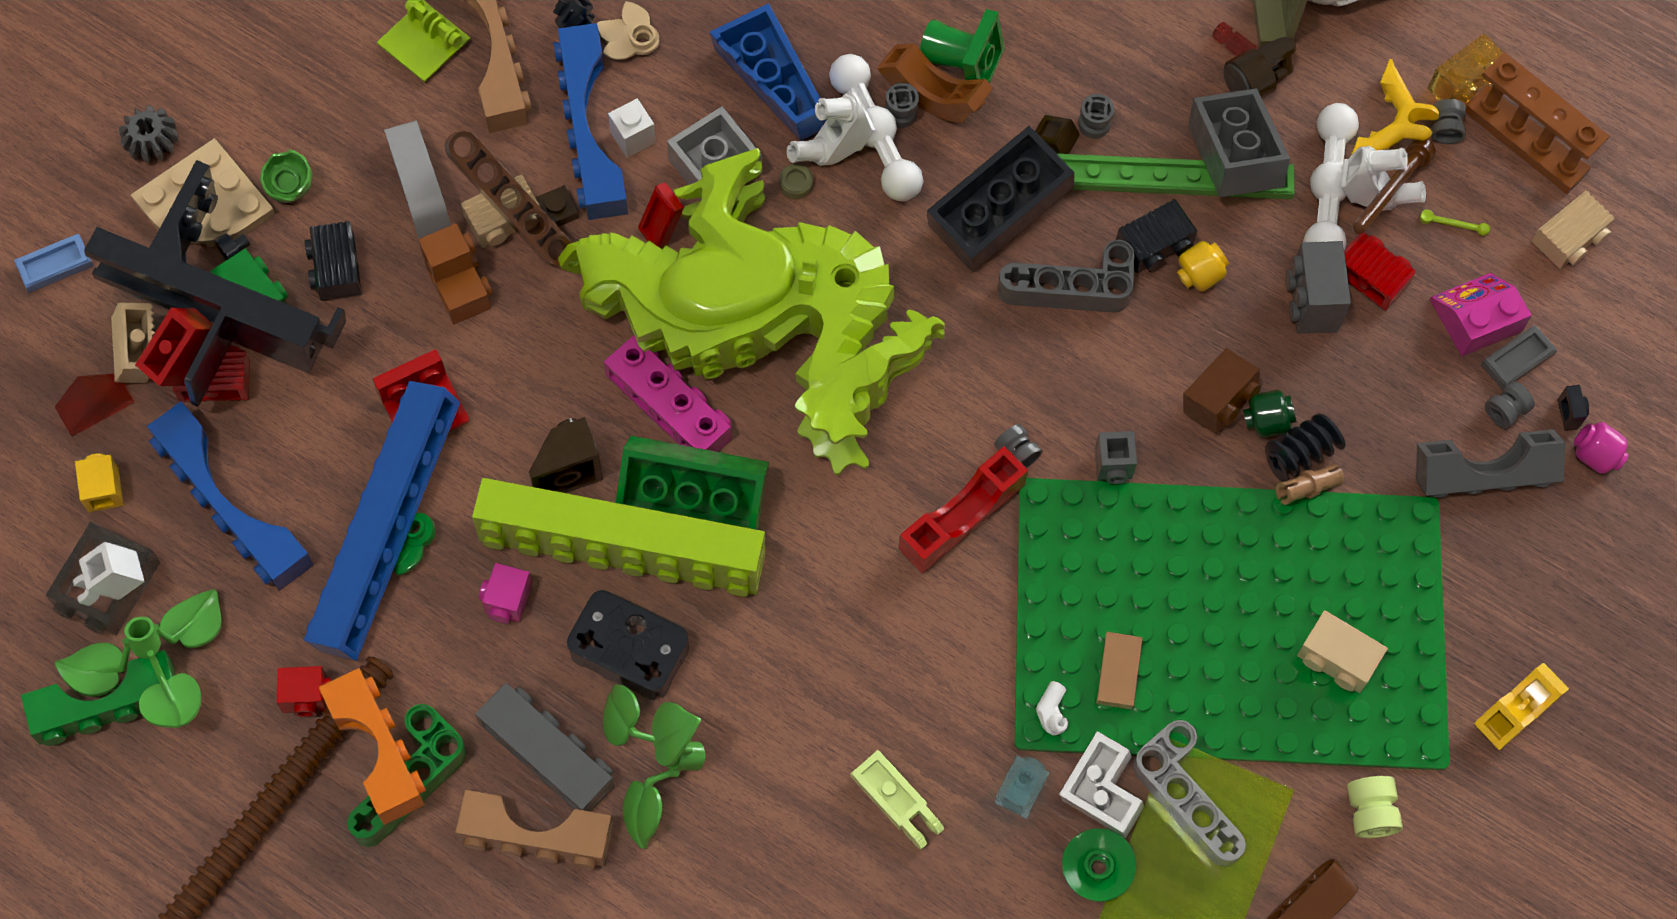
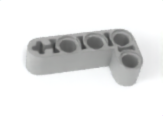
(417, 178)
(1195, 798)

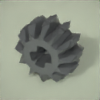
(148, 134)

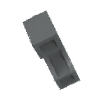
(1533, 460)

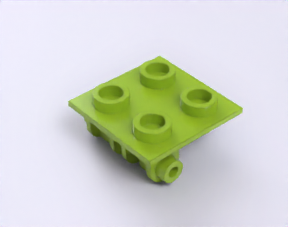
(423, 39)

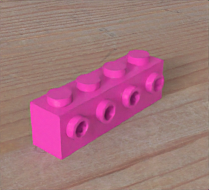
(666, 398)

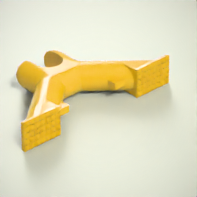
(1407, 114)

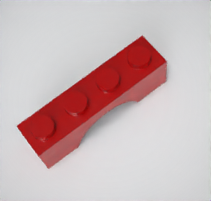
(943, 529)

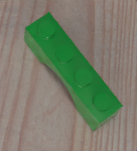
(56, 715)

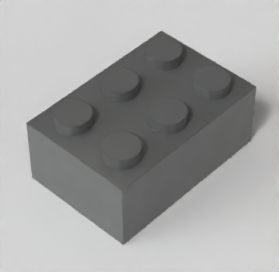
(1238, 142)

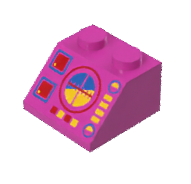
(1481, 312)

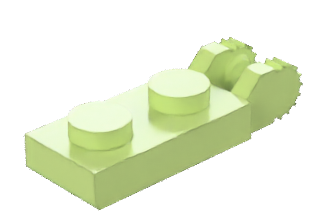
(895, 797)

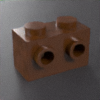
(1221, 391)

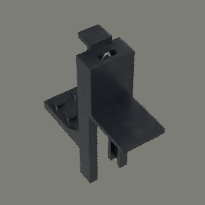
(237, 312)

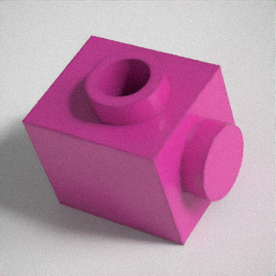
(505, 593)

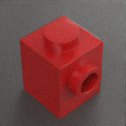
(299, 690)

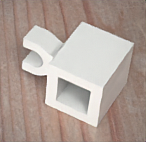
(108, 572)

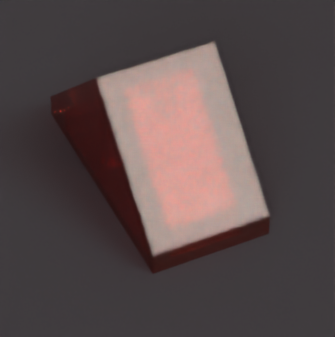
(91, 401)

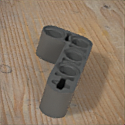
(1066, 278)

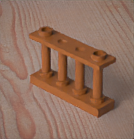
(1527, 138)

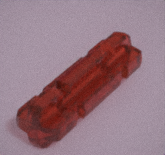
(1235, 41)

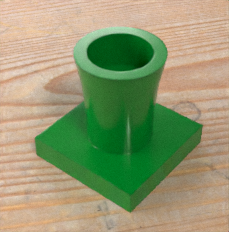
(973, 53)

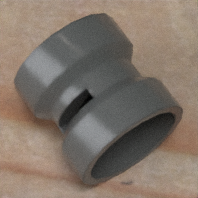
(905, 110)
(1095, 116)
(1449, 125)
(1512, 402)
(1017, 442)

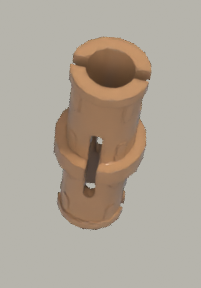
(1309, 484)

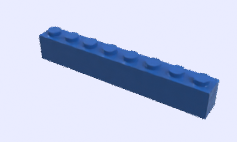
(382, 521)

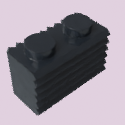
(1158, 235)
(334, 261)

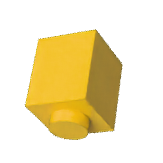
(99, 482)

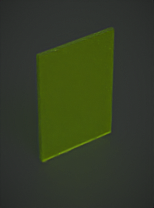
(1175, 874)

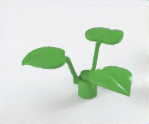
(173, 701)
(671, 738)

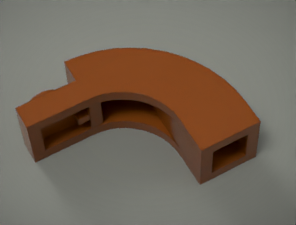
(938, 92)

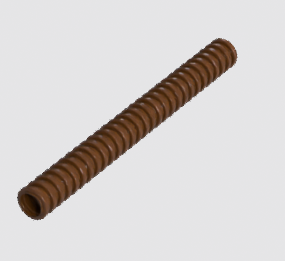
(265, 809)

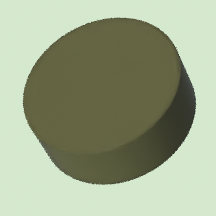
(795, 181)

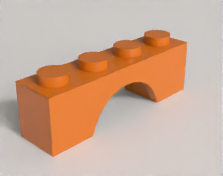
(390, 784)

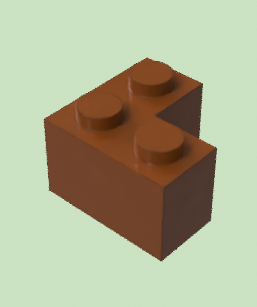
(452, 267)

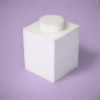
(632, 128)

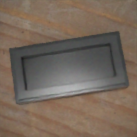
(1519, 357)

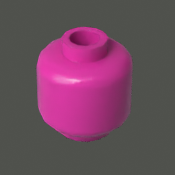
(1601, 447)

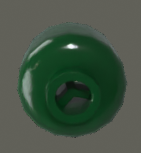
(1270, 414)

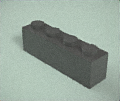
(545, 749)

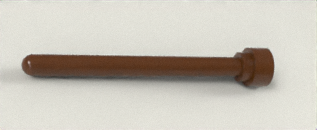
(1418, 155)

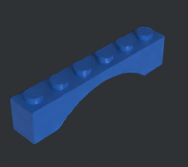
(601, 178)
(272, 547)

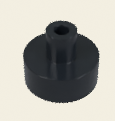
(230, 247)

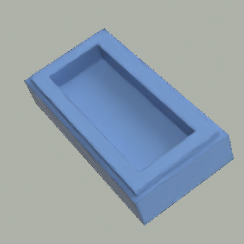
(53, 263)

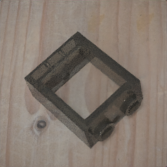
(119, 609)

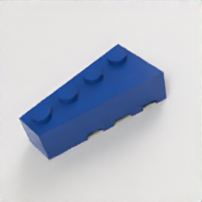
(768, 64)

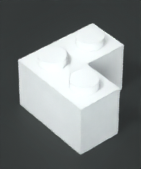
(1093, 786)

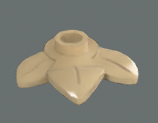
(624, 33)

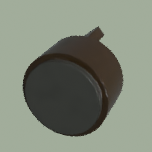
(1254, 70)

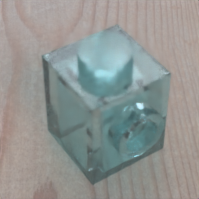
(1022, 786)

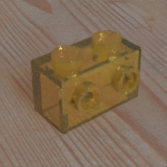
(1462, 73)

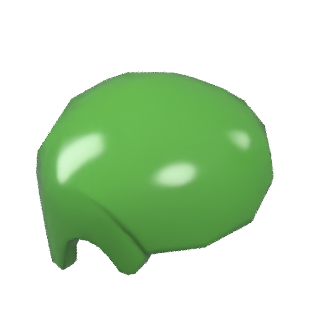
(286, 176)

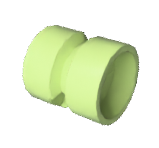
(1375, 812)

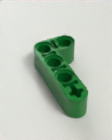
(425, 757)

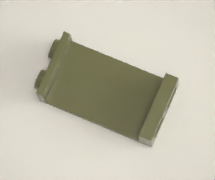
(1277, 19)

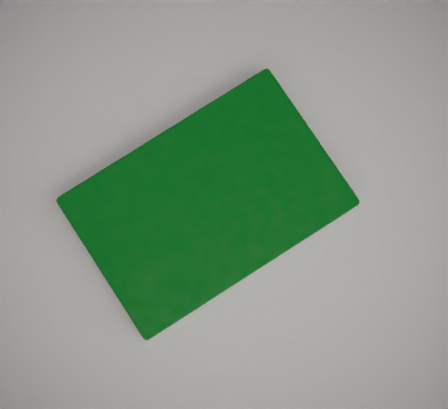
(1223, 603)

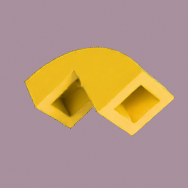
(1521, 706)

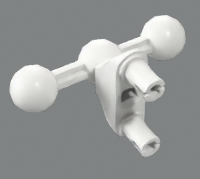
(857, 123)
(1357, 179)

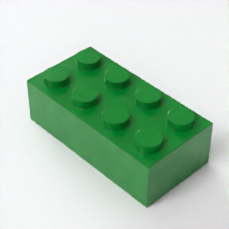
(692, 482)

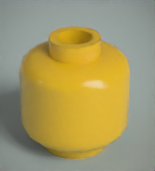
(1202, 266)

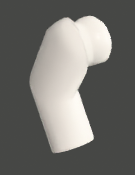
(1048, 710)

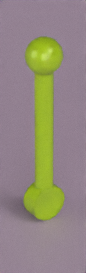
(1427, 217)

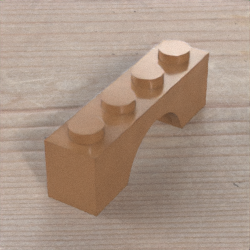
(579, 838)

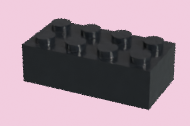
(1000, 198)

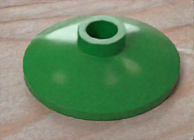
(1101, 847)

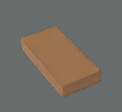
(1119, 670)

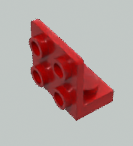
(423, 369)

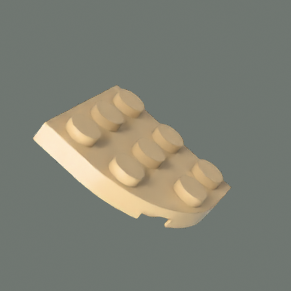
(239, 202)

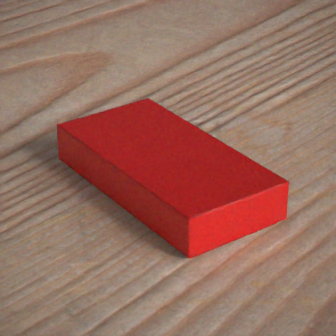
(661, 216)

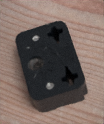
(628, 656)

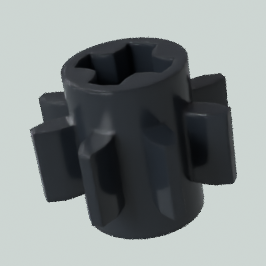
(573, 13)

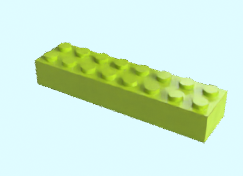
(619, 537)

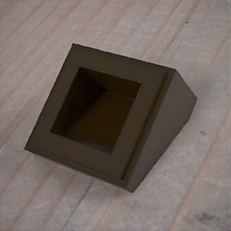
(1058, 133)

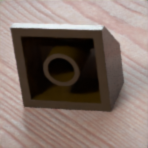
(567, 458)

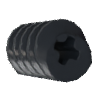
(1302, 444)

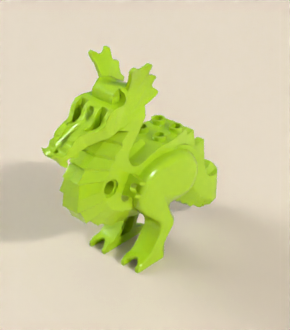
(753, 293)

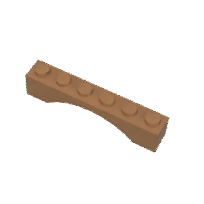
(500, 91)

